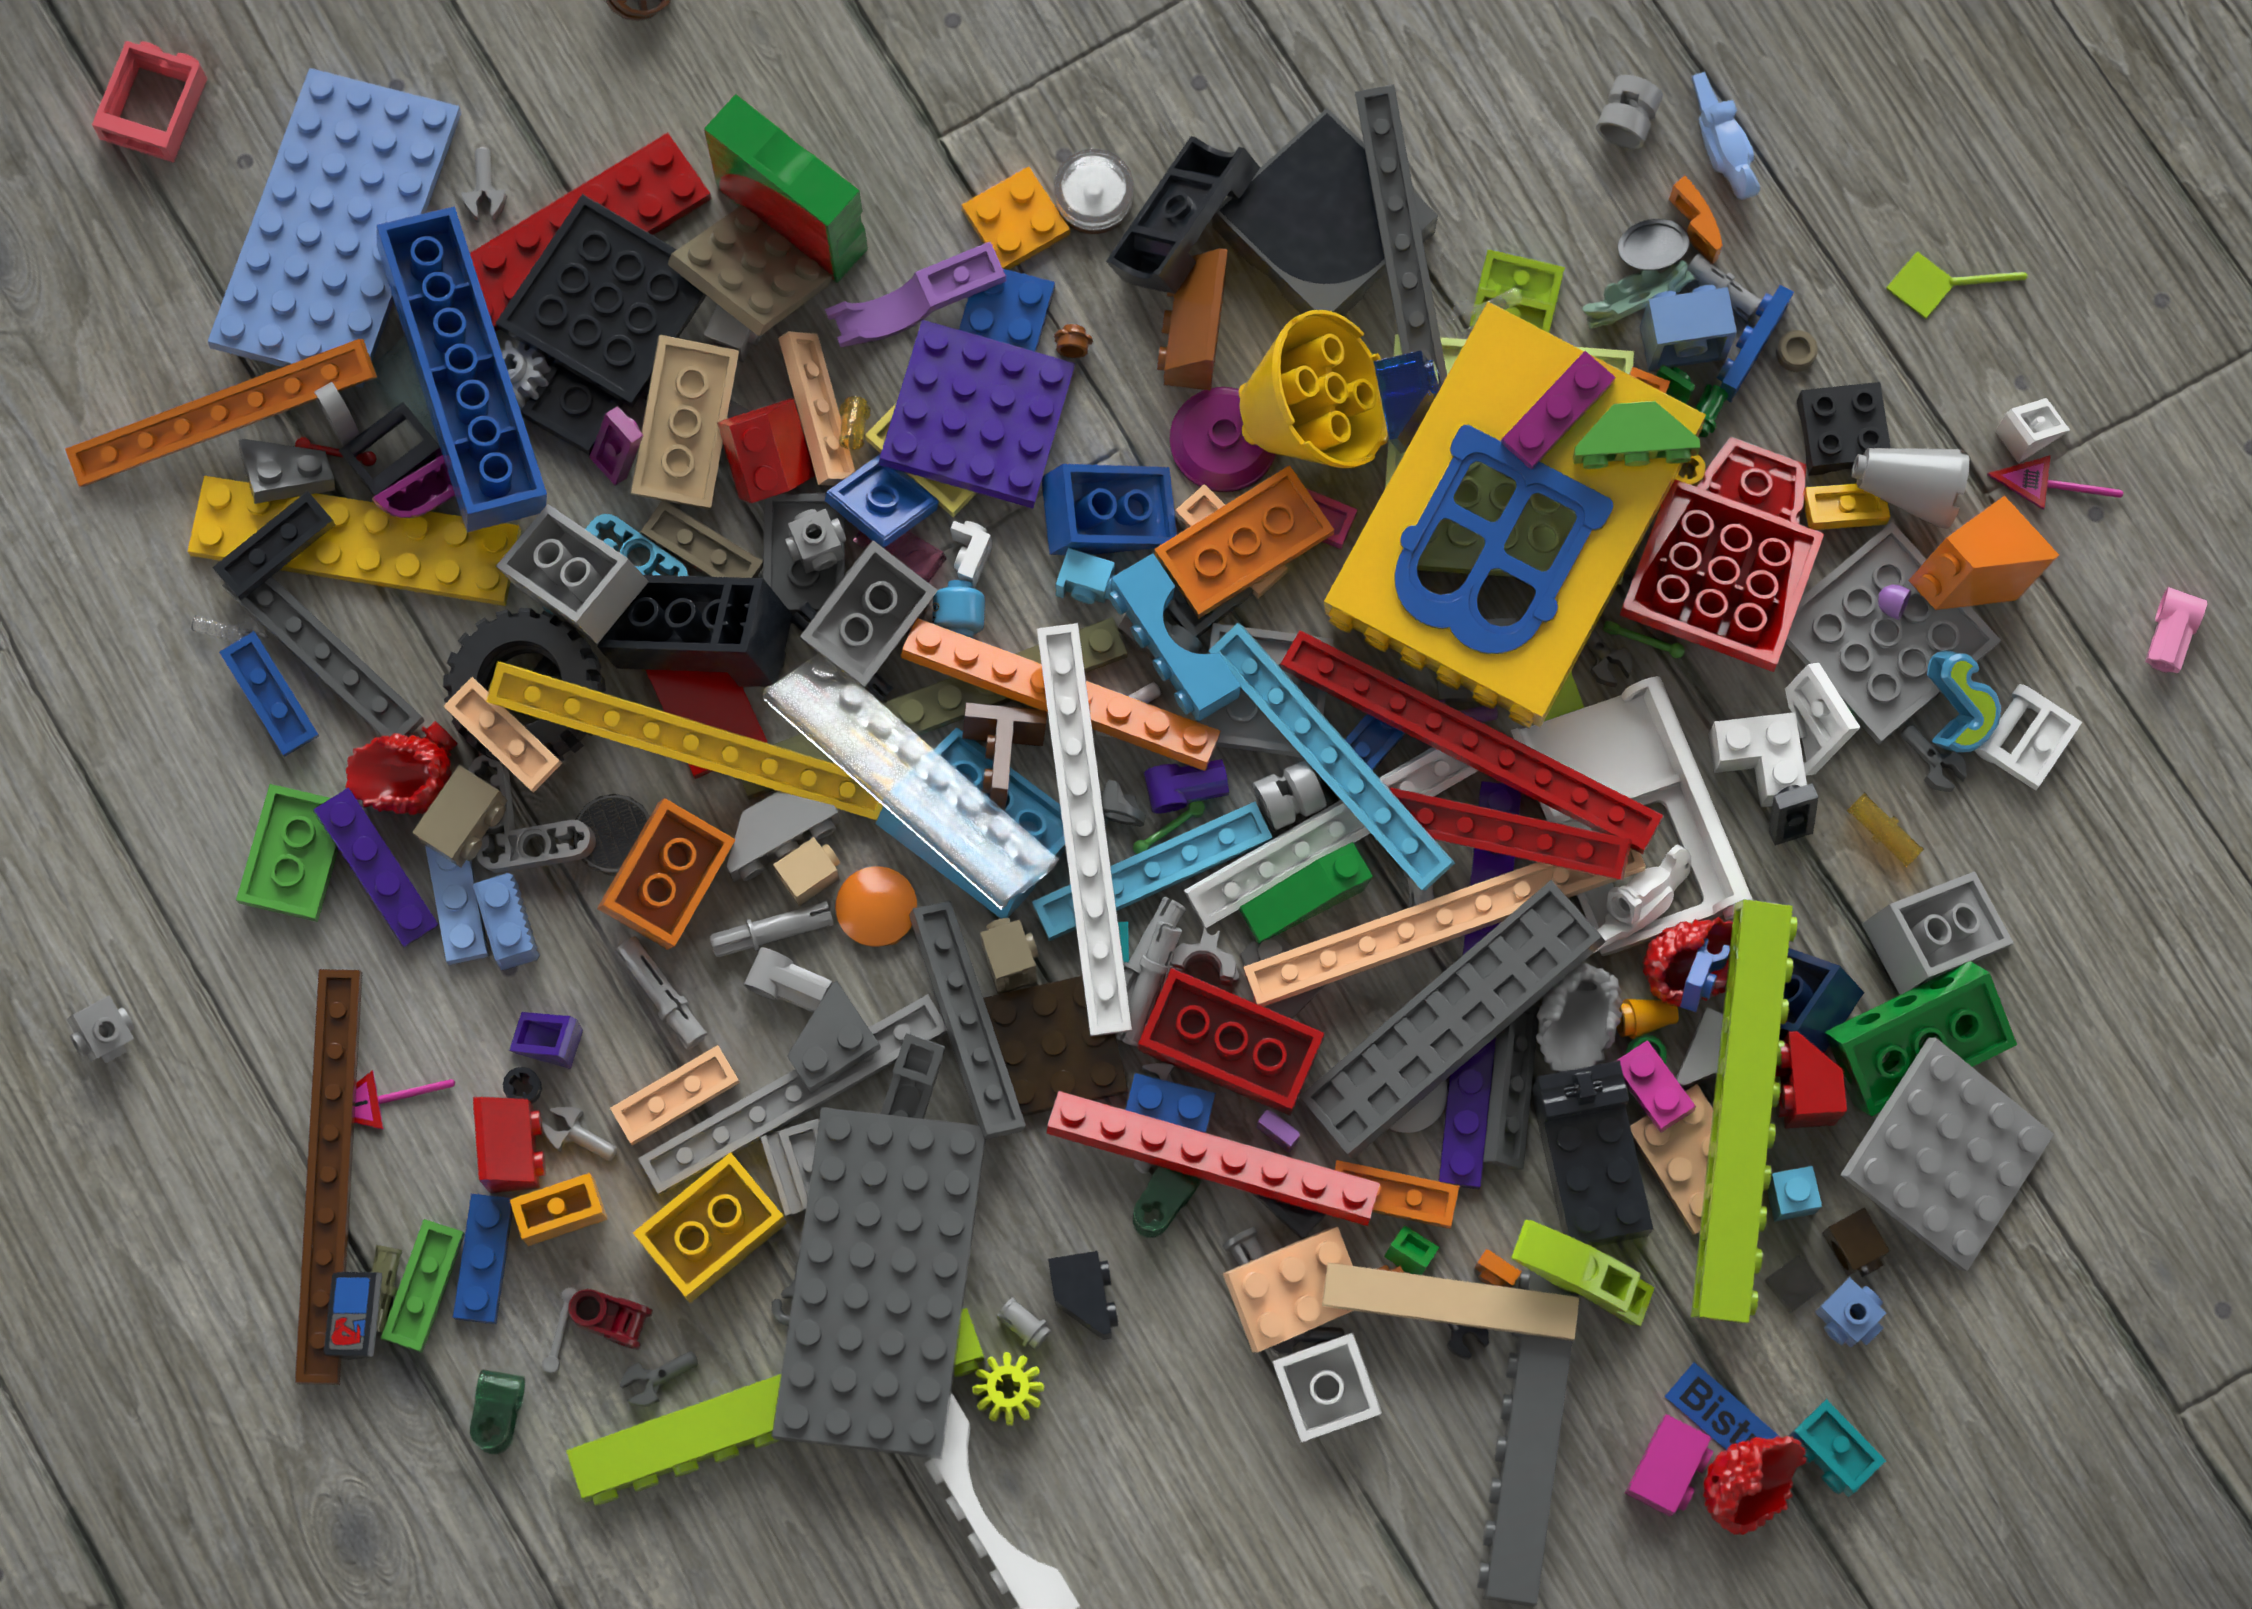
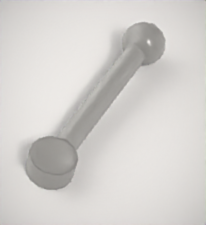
(551, 1363)

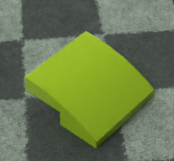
(1534, 279)

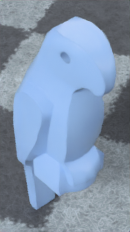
(1725, 140)

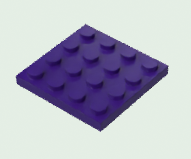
(977, 414)

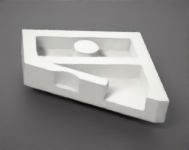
(1821, 716)

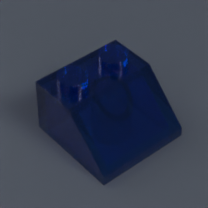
(1406, 391)

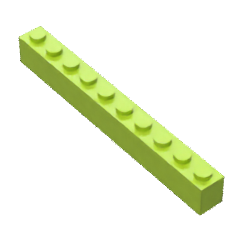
(1743, 1112)
(700, 1433)

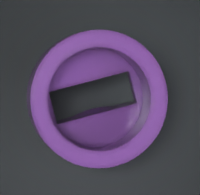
(1894, 600)

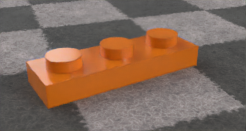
(1408, 1195)

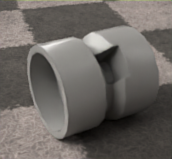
(1629, 113)
(1289, 795)

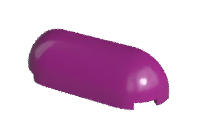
(417, 492)

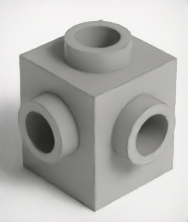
(820, 552)
(86, 1035)

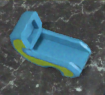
(1974, 701)

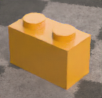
(558, 1209)

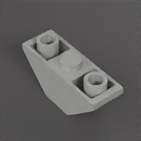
(776, 829)

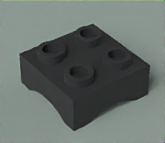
(1841, 424)

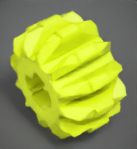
(997, 1397)

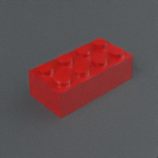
(1230, 1041)

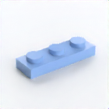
(457, 909)

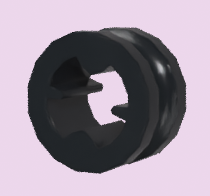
(518, 1073)

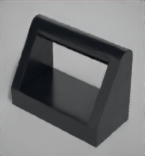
(409, 463)

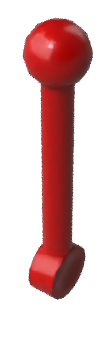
(367, 458)

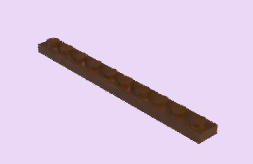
(328, 1166)

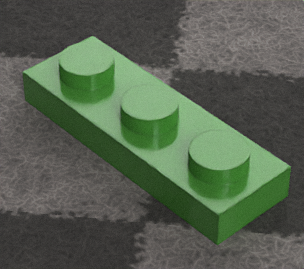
(423, 1285)

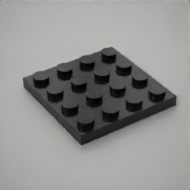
(602, 301)

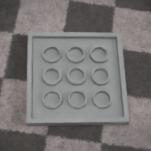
(1874, 658)
(1947, 1154)

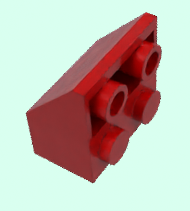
(1810, 1085)

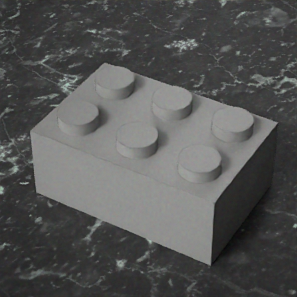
(572, 573)

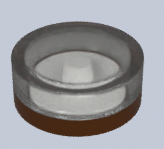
(1093, 191)

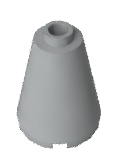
(1915, 480)

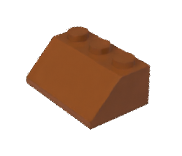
(1194, 324)

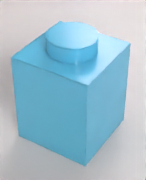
(1794, 1194)

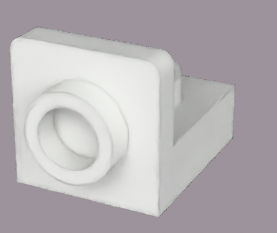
(971, 560)

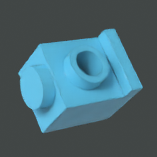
(1085, 577)

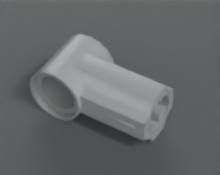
(778, 977)

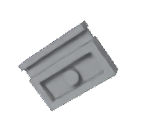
(791, 1163)

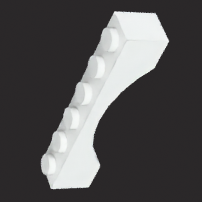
(1029, 1581)

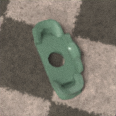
(1621, 297)

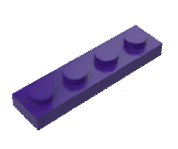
(375, 867)

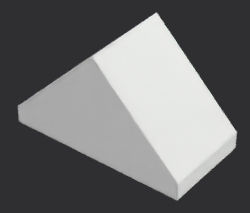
(2030, 428)

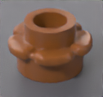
(1072, 341)

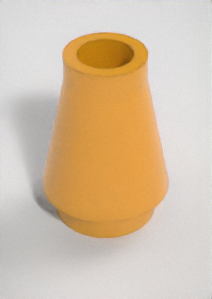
(1645, 1016)

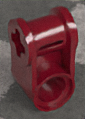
(612, 1317)

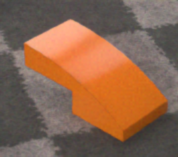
(1702, 228)

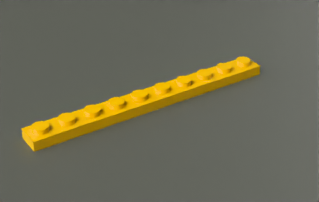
(678, 738)

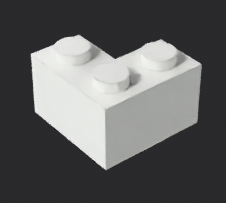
(1761, 743)

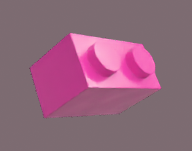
(1669, 1466)

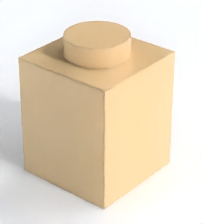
(808, 870)

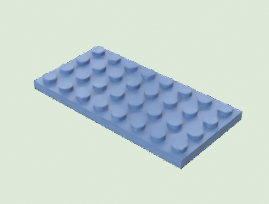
(312, 252)

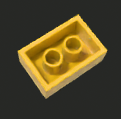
(710, 1227)

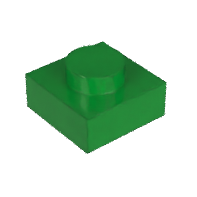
(1411, 1251)

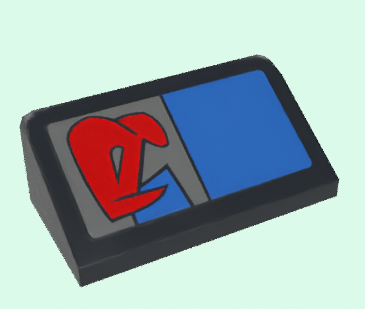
(352, 1315)

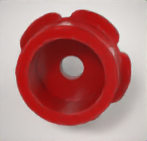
(440, 736)

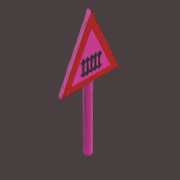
(2032, 481)

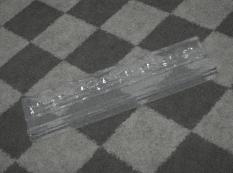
(910, 779)

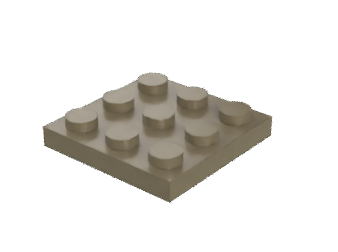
(750, 270)

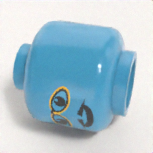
(959, 608)

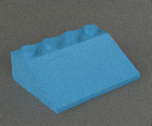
(1025, 804)

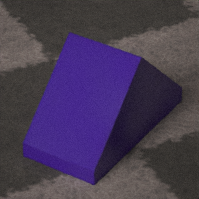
(547, 1038)

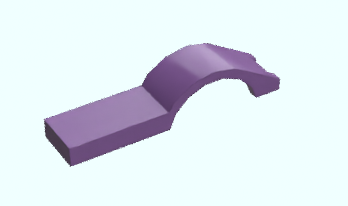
(919, 297)

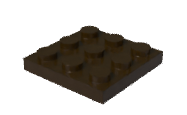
(1050, 1046)

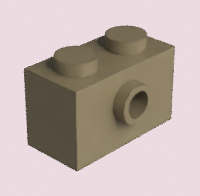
(461, 817)
(1009, 955)

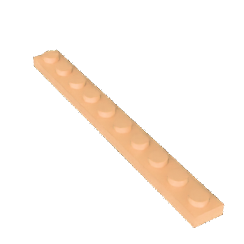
(1413, 929)

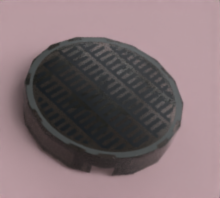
(616, 826)

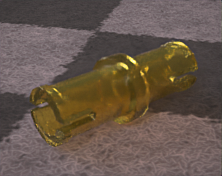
(1885, 829)

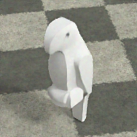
(1644, 896)

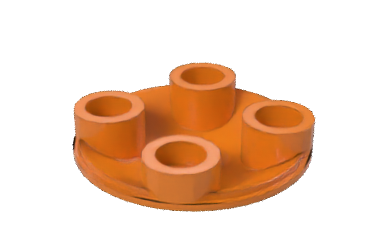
(875, 906)

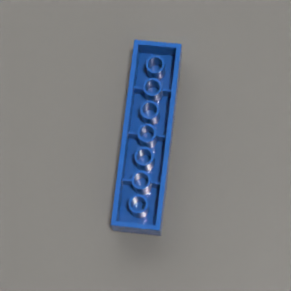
(461, 369)

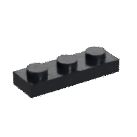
(274, 546)

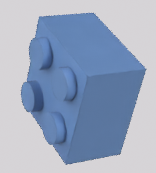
(1688, 327)

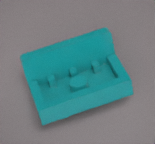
(1837, 1449)

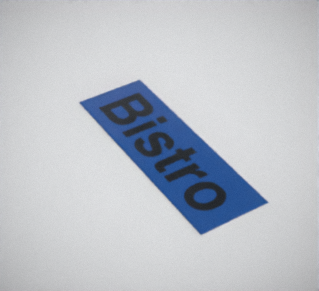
(1716, 1409)

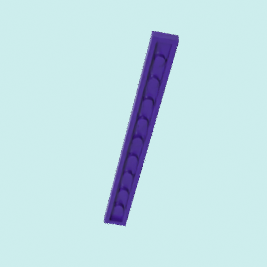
(1471, 1083)

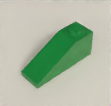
(1307, 893)

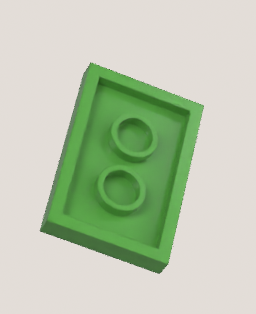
(289, 856)

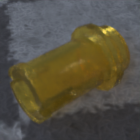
(854, 416)

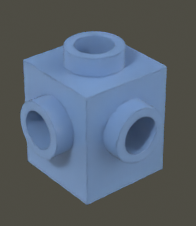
(1837, 1316)

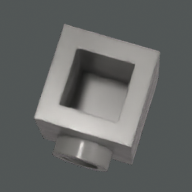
(729, 333)

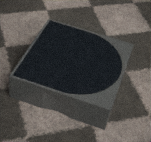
(1314, 219)

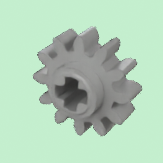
(525, 370)

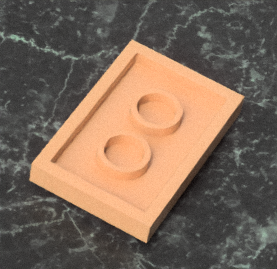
(1680, 1156)
(1285, 1289)

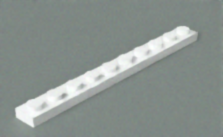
(1084, 830)

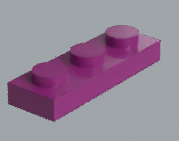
(1558, 410)

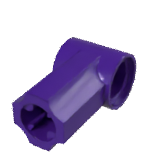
(1175, 786)

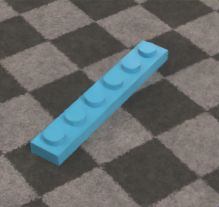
(1164, 865)

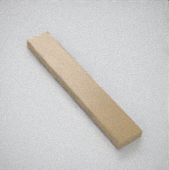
(1450, 1301)

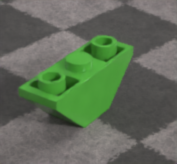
(1635, 435)

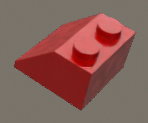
(766, 451)
(507, 1144)

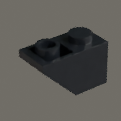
(1080, 1291)

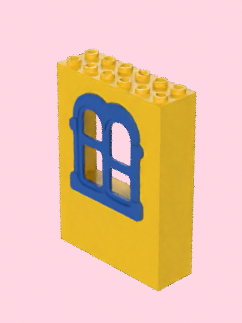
(1486, 392)

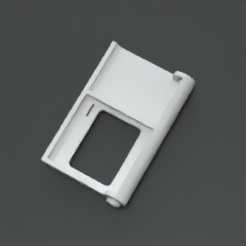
(1642, 753)

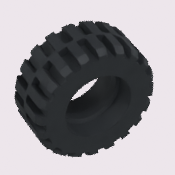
(518, 635)

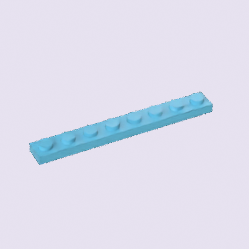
(1333, 758)

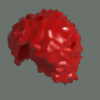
(398, 773)
(1674, 952)
(1751, 1482)

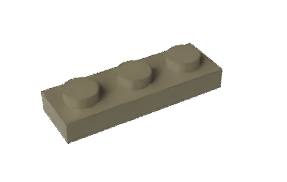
(698, 544)

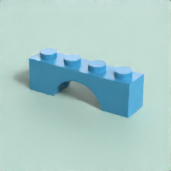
(1201, 680)

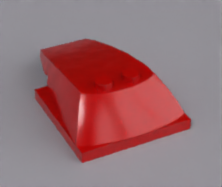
(1729, 556)

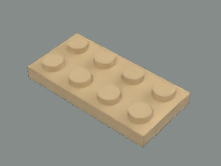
(680, 427)

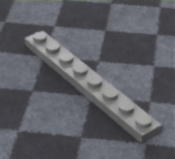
(780, 1103)

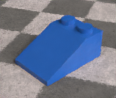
(1108, 508)

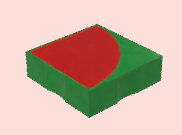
(786, 187)

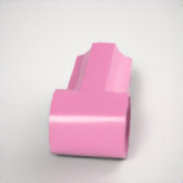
(2177, 620)

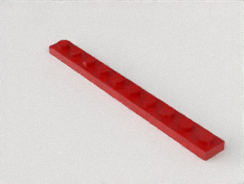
(1470, 741)

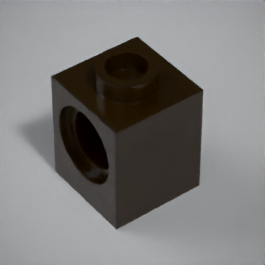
(1857, 1243)

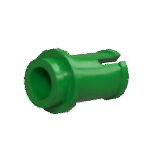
(1711, 404)

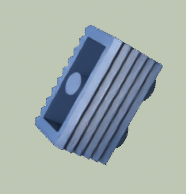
(506, 921)

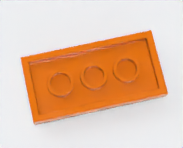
(1244, 541)

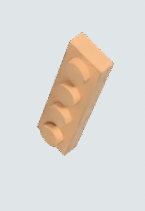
(816, 406)

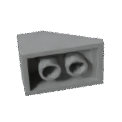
(868, 613)
(1936, 931)

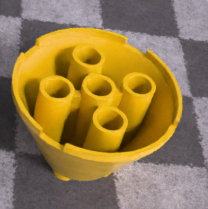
(1316, 394)

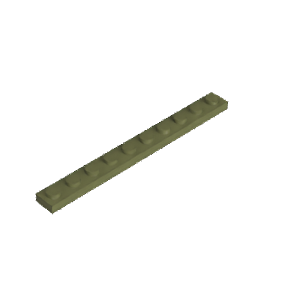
(946, 700)

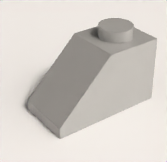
(1703, 1052)

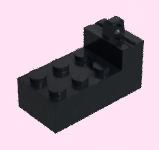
(703, 627)
(1591, 1154)

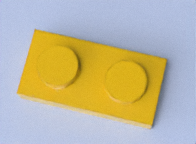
(1843, 507)

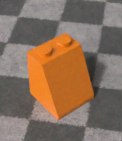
(1985, 560)

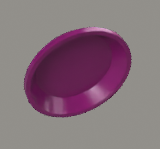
(1210, 442)

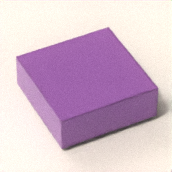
(1278, 1130)

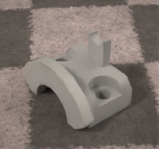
(1207, 952)

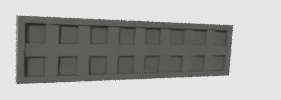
(1452, 1019)

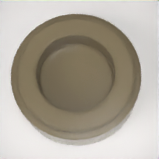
(1796, 350)

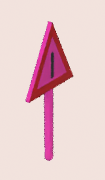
(368, 1102)

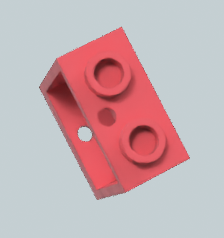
(138, 136)

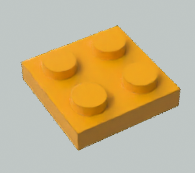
(1016, 218)

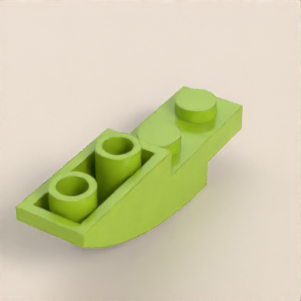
(1584, 1271)

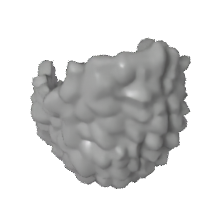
(1579, 1018)

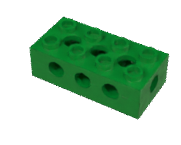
(1954, 1007)

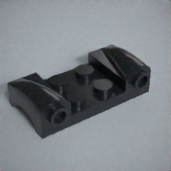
(1176, 213)

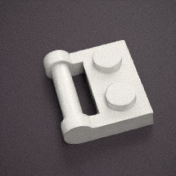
(2040, 743)

